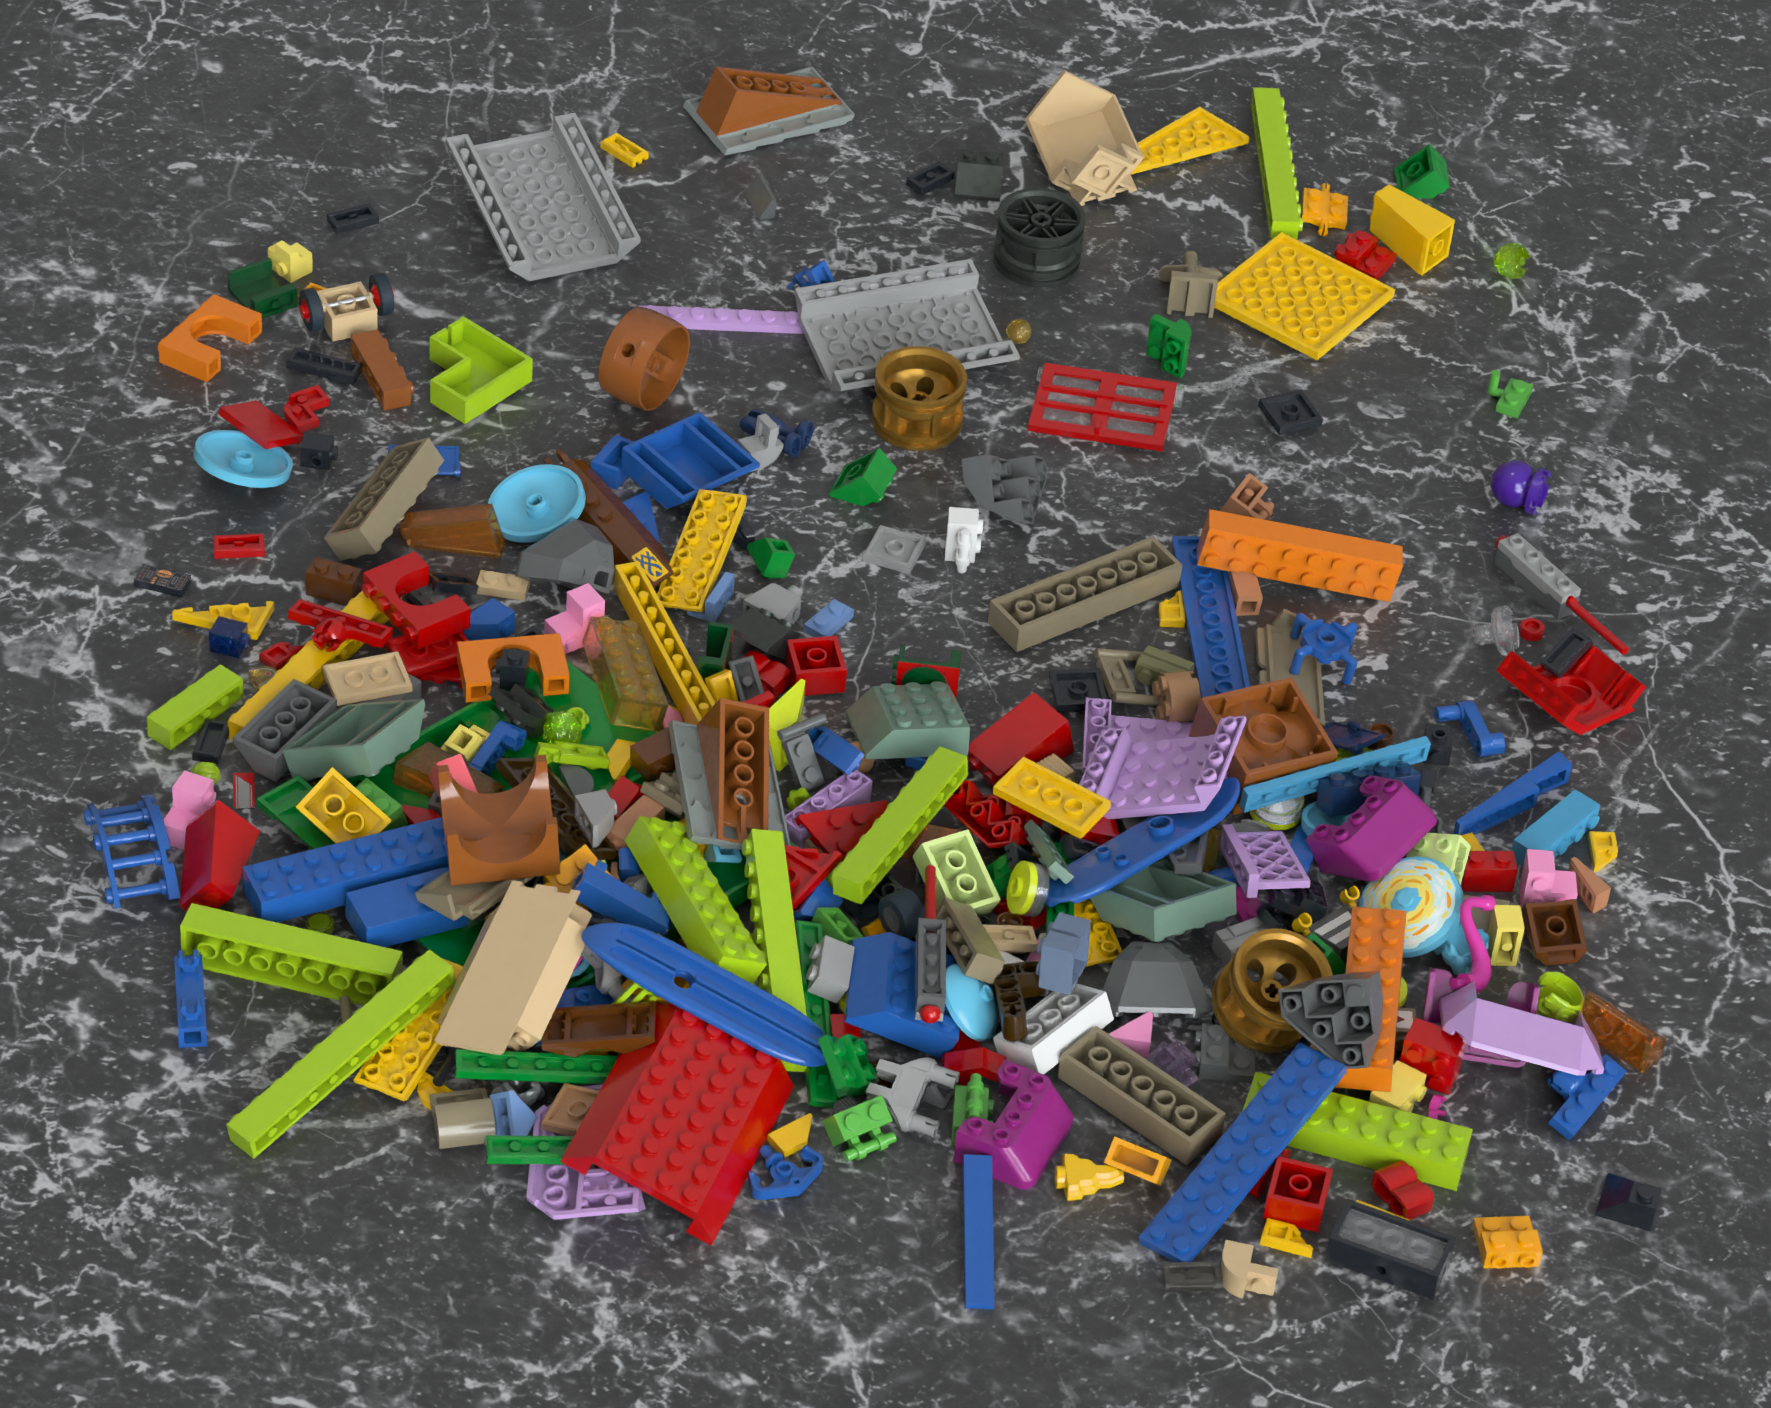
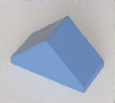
(511, 1115)

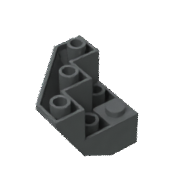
(1005, 485)
(571, 558)
(1155, 980)
(1337, 1015)

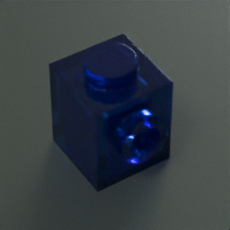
(229, 637)

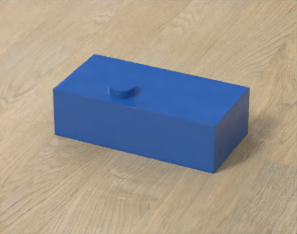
(393, 915)

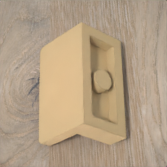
(1013, 938)

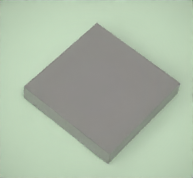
(894, 549)

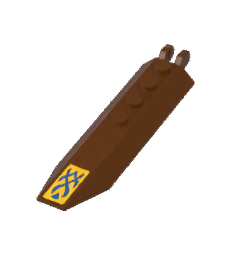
(617, 523)

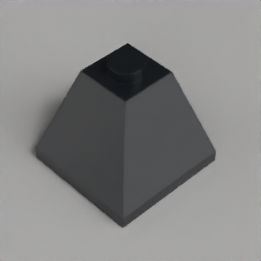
(1628, 1202)

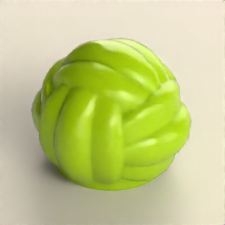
(207, 770)

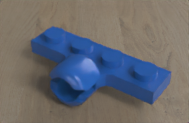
(1582, 1095)

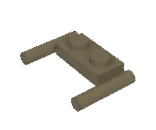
(1117, 678)

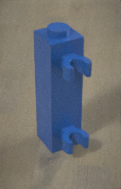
(618, 900)
(190, 1000)

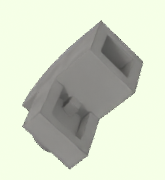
(763, 445)

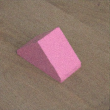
(1136, 1034)

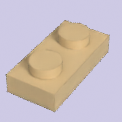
(502, 585)

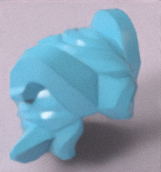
(1456, 950)

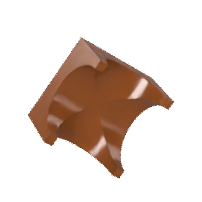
(1278, 733)
(500, 832)

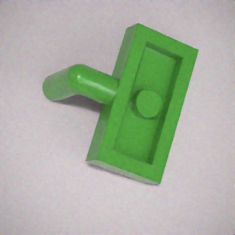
(1512, 398)

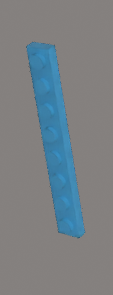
(1307, 781)

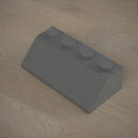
(279, 725)

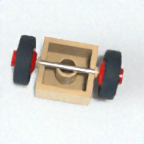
(347, 308)

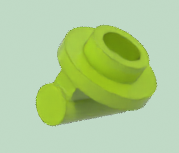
(797, 798)

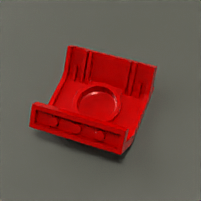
(1584, 697)

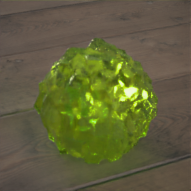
(1509, 260)
(562, 727)

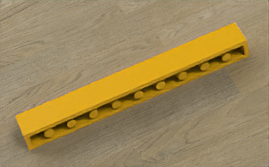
(663, 642)
(306, 665)

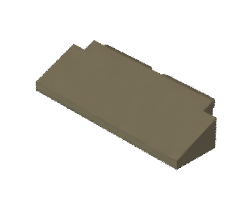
(1275, 654)
(464, 899)

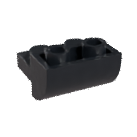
(1299, 901)
(868, 911)

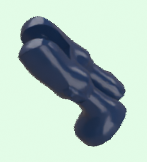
(791, 437)

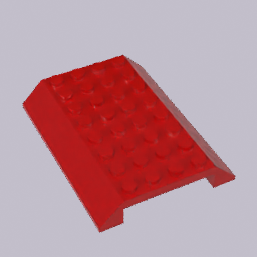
(684, 1118)

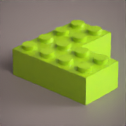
(477, 372)

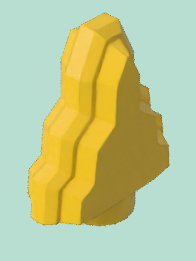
(1084, 1177)

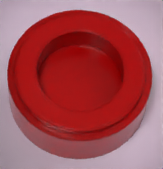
(1531, 629)

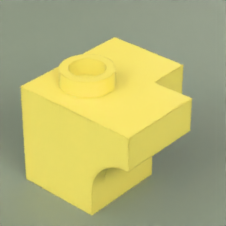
(290, 260)
(465, 742)

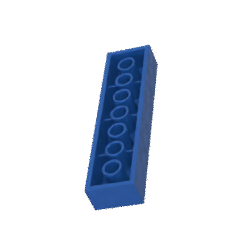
(324, 875)

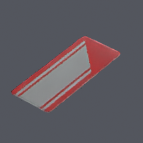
(243, 790)

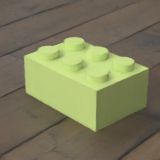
(959, 871)

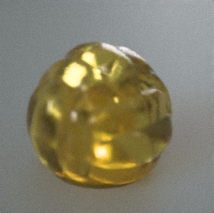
(1019, 331)

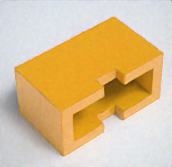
(1137, 1161)

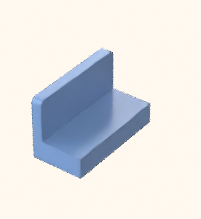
(717, 599)

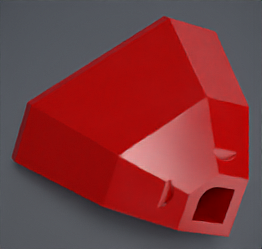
(990, 816)

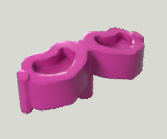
(1435, 1103)

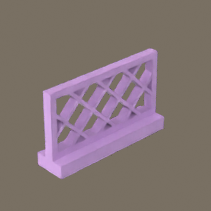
(1243, 864)

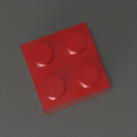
(818, 663)
(1434, 1054)
(1298, 1193)

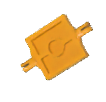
(1324, 208)

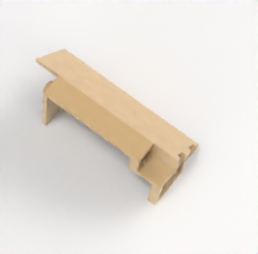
(1084, 139)
(515, 971)

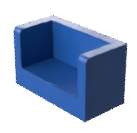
(609, 460)

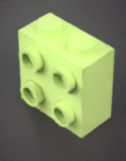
(1446, 848)

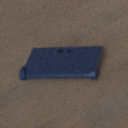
(1351, 736)

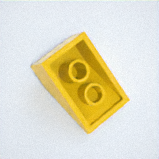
(341, 810)

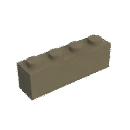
(970, 941)

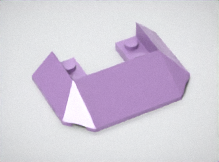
(1521, 1033)
(570, 1194)

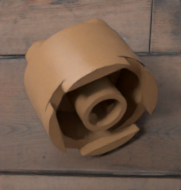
(1177, 696)

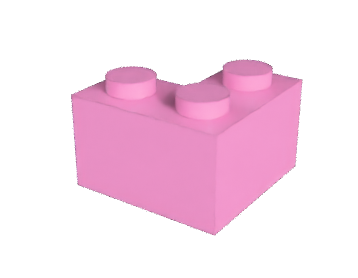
(573, 623)
(190, 798)
(1542, 882)

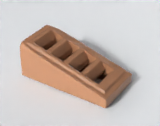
(1589, 886)

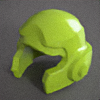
(1559, 997)

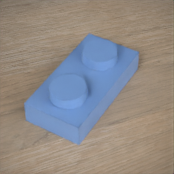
(828, 619)

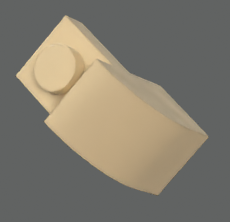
(1241, 1274)

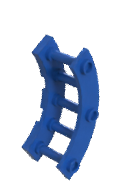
(156, 832)

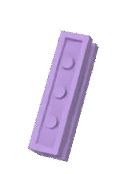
(842, 792)

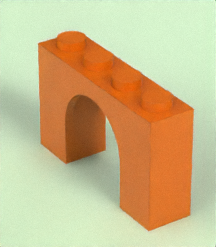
(213, 317)
(479, 658)

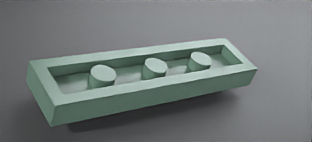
(1047, 852)

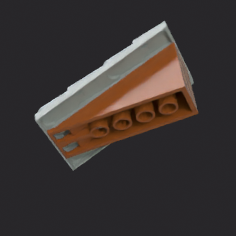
(765, 108)
(727, 775)

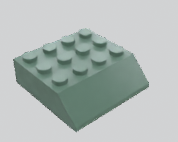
(908, 721)
(356, 739)
(1166, 903)

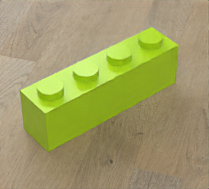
(189, 709)

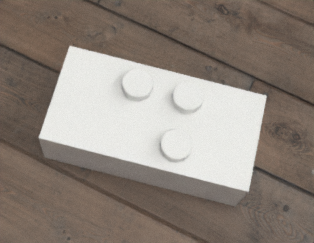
(1056, 1026)

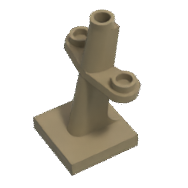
(1191, 286)

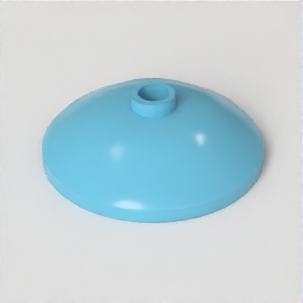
(971, 1004)

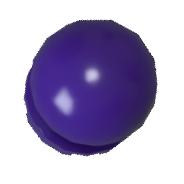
(1518, 485)

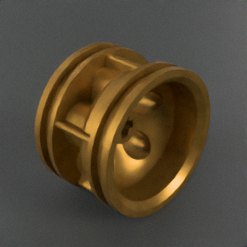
(919, 398)
(1251, 1009)

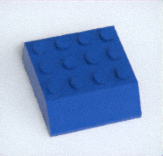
(685, 459)
(884, 995)

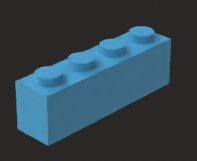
(1559, 826)

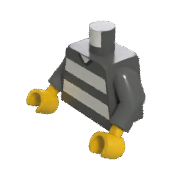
(1334, 927)

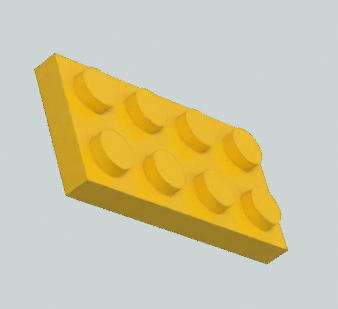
(1051, 797)

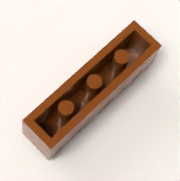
(381, 370)

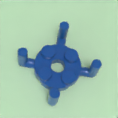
(1315, 642)

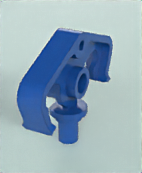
(786, 1176)

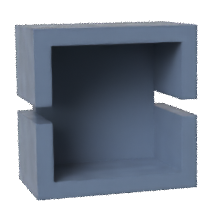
(1063, 953)

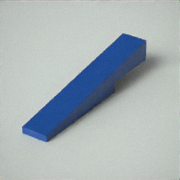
(1517, 796)
(978, 1231)

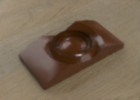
(600, 1028)

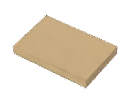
(367, 678)

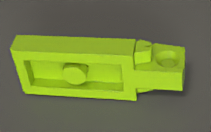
(574, 754)

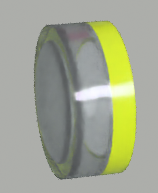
(1280, 815)
(1027, 889)

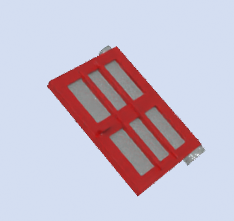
(1104, 406)

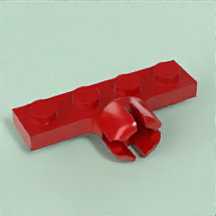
(335, 627)

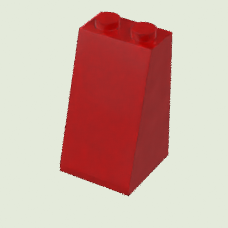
(1026, 731)
(215, 855)

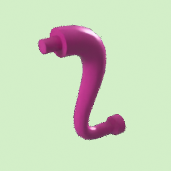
(1481, 963)

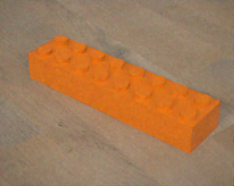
(1300, 555)
(1378, 945)

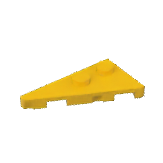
(254, 616)

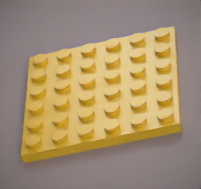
(1300, 296)

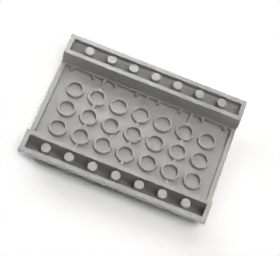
(547, 200)
(867, 317)

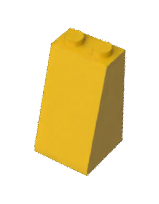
(1411, 228)

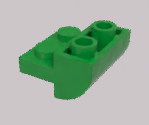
(1169, 344)
(847, 1064)

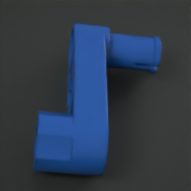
(1468, 715)
(502, 737)

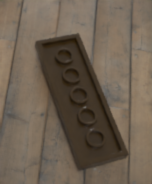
(562, 804)

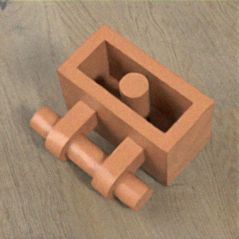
(1248, 497)

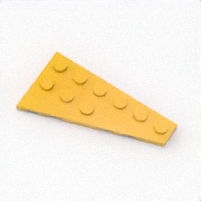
(1188, 138)

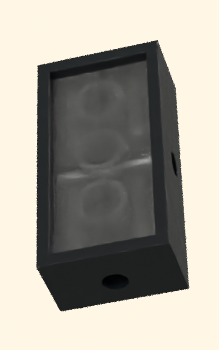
(1390, 1249)

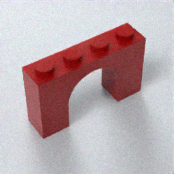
(418, 623)

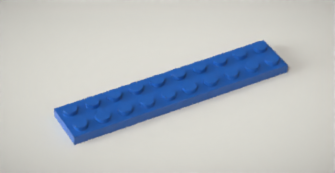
(1210, 622)
(1242, 1155)

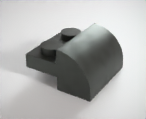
(522, 708)

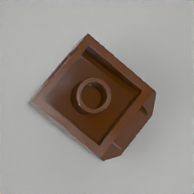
(1555, 931)

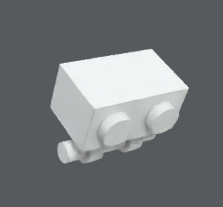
(962, 536)

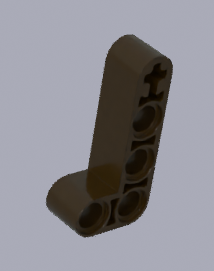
(1010, 987)

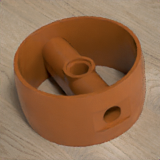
(634, 353)

